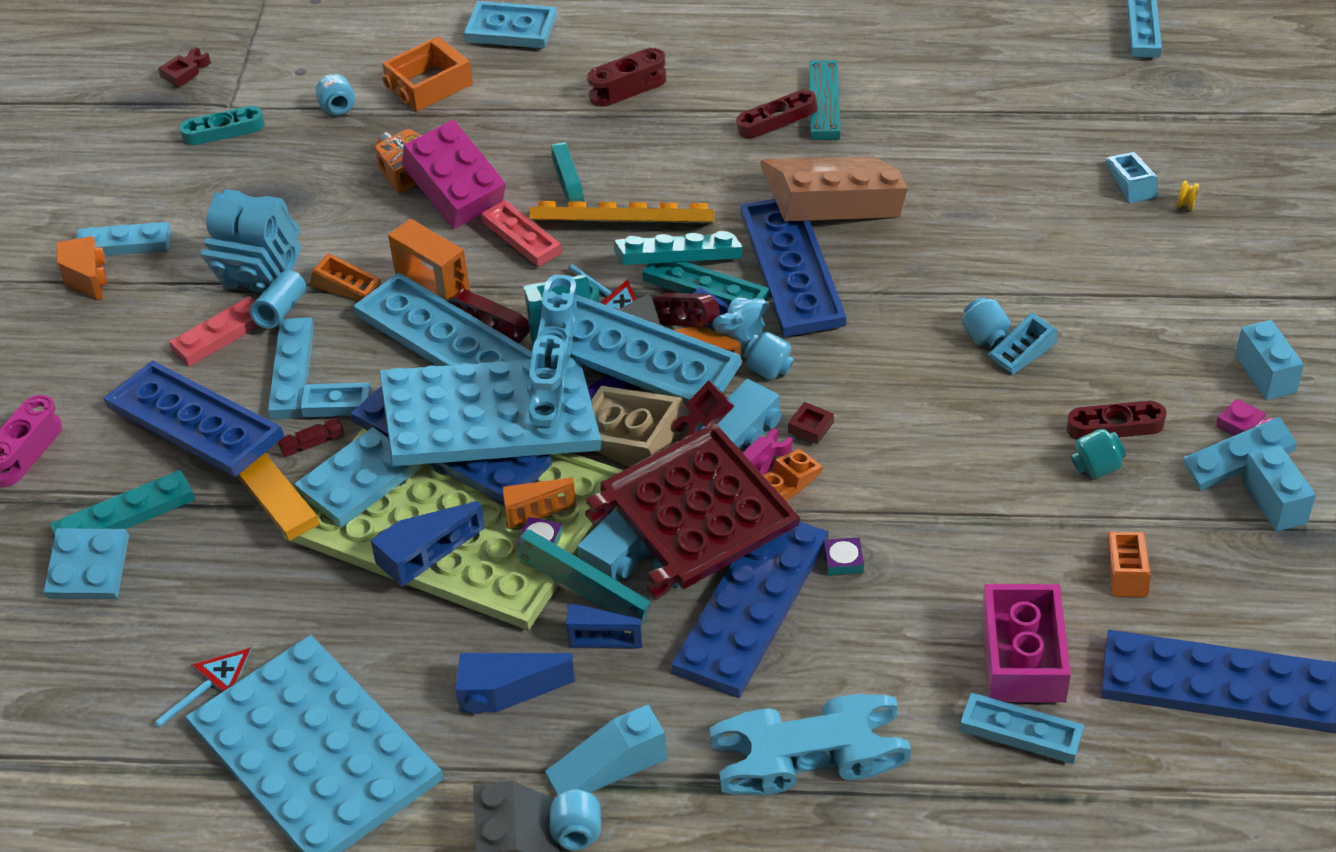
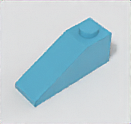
(611, 753)

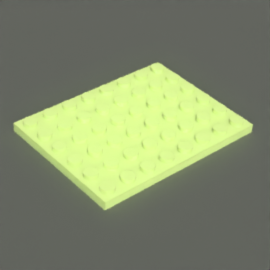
(484, 569)

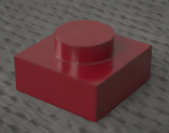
(810, 422)

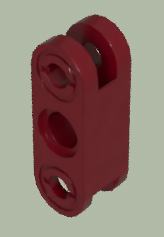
(627, 76)

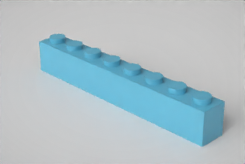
(613, 543)

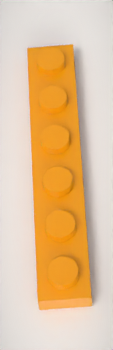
(609, 212)

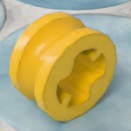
(1188, 195)

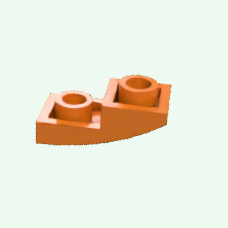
(793, 473)

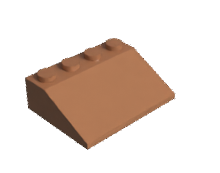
(835, 188)

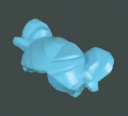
(742, 320)

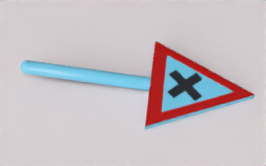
(618, 298)
(218, 671)

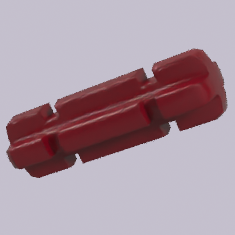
(311, 437)

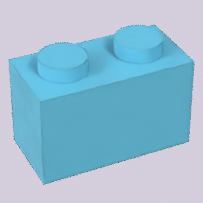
(1269, 359)
(1278, 488)

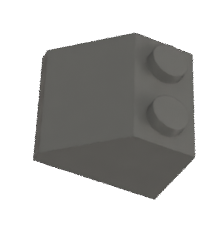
(512, 819)

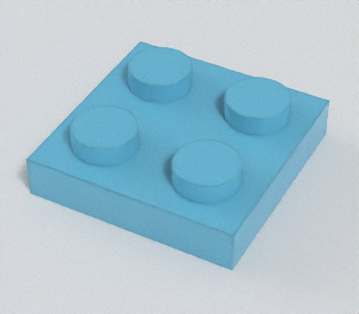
(86, 563)

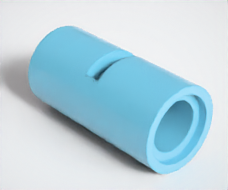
(278, 299)

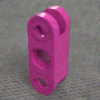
(26, 437)

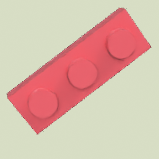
(521, 233)
(214, 333)

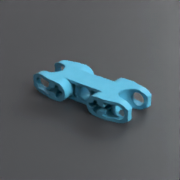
(552, 350)
(785, 748)

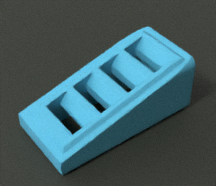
(1133, 177)
(1030, 325)

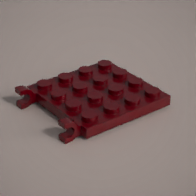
(695, 507)

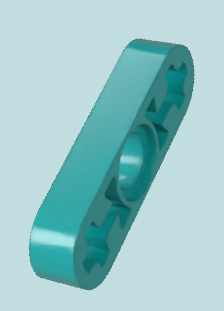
(205, 129)
(566, 172)

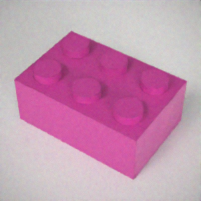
(453, 174)
(1025, 643)

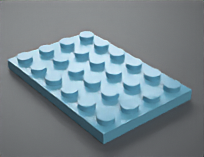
(481, 413)
(314, 749)

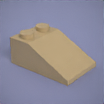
(636, 423)

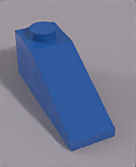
(423, 540)
(505, 679)

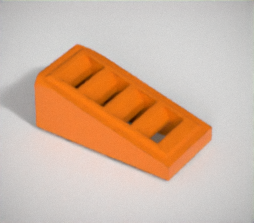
(329, 271)
(534, 500)
(1128, 567)

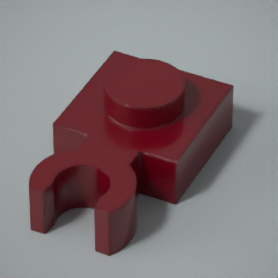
(182, 69)
(706, 408)

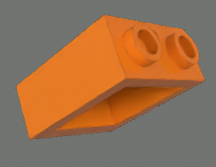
(436, 52)
(415, 243)

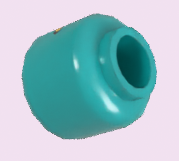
(1098, 454)

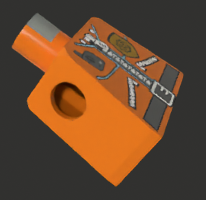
(389, 158)

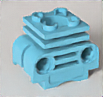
(250, 240)

